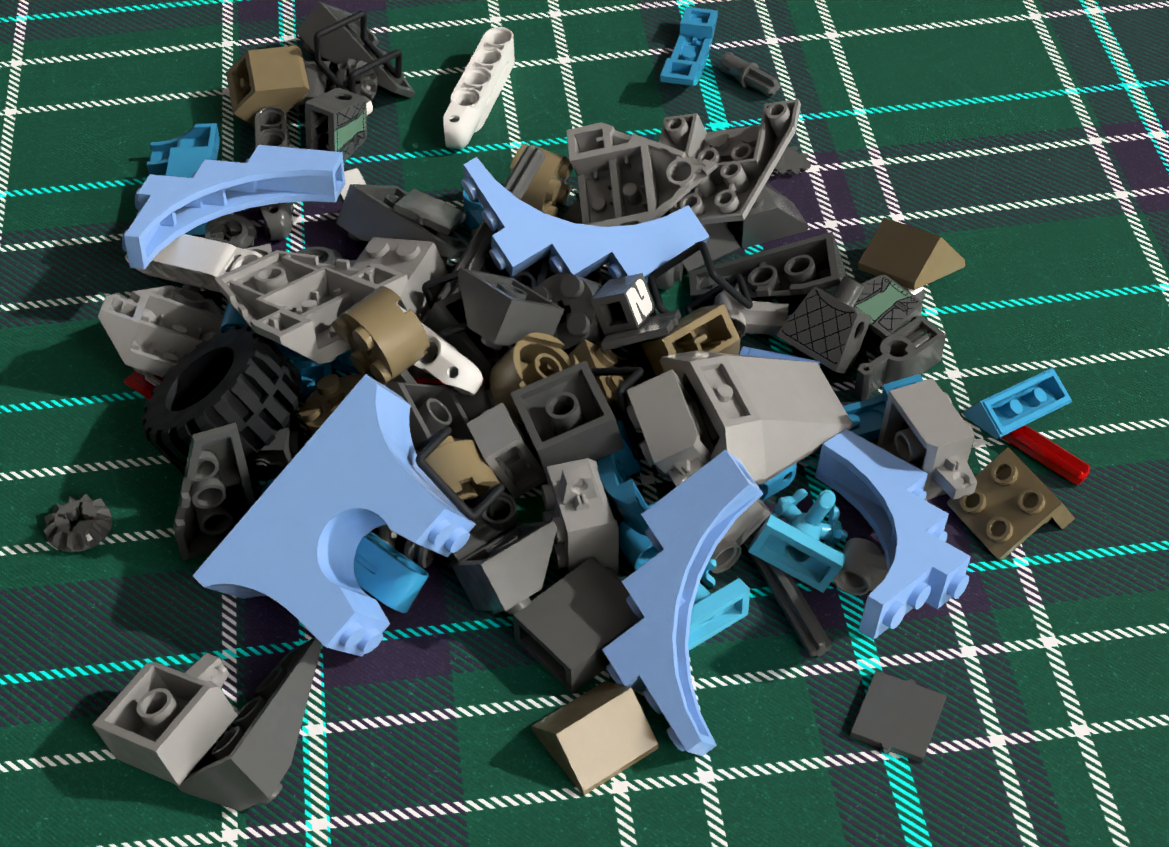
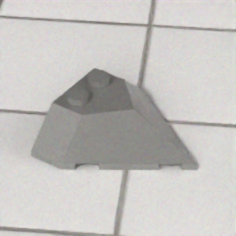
(629, 176)
(159, 326)

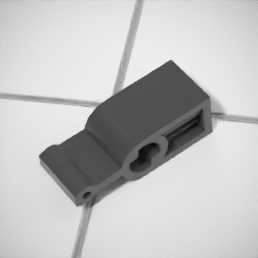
(901, 356)

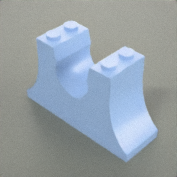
(309, 521)

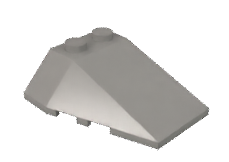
(297, 298)

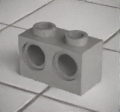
(507, 450)

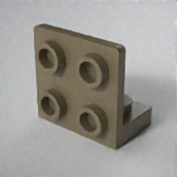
(1008, 505)

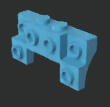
(185, 155)

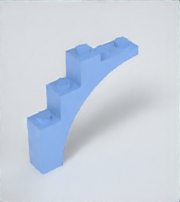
(270, 176)
(574, 248)
(908, 527)
(662, 592)

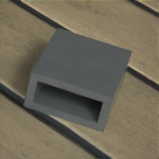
(574, 623)

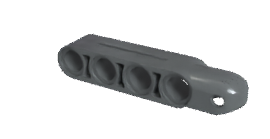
(273, 130)

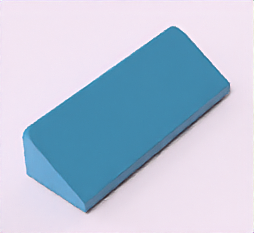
(1019, 404)

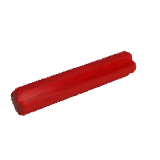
(1049, 454)

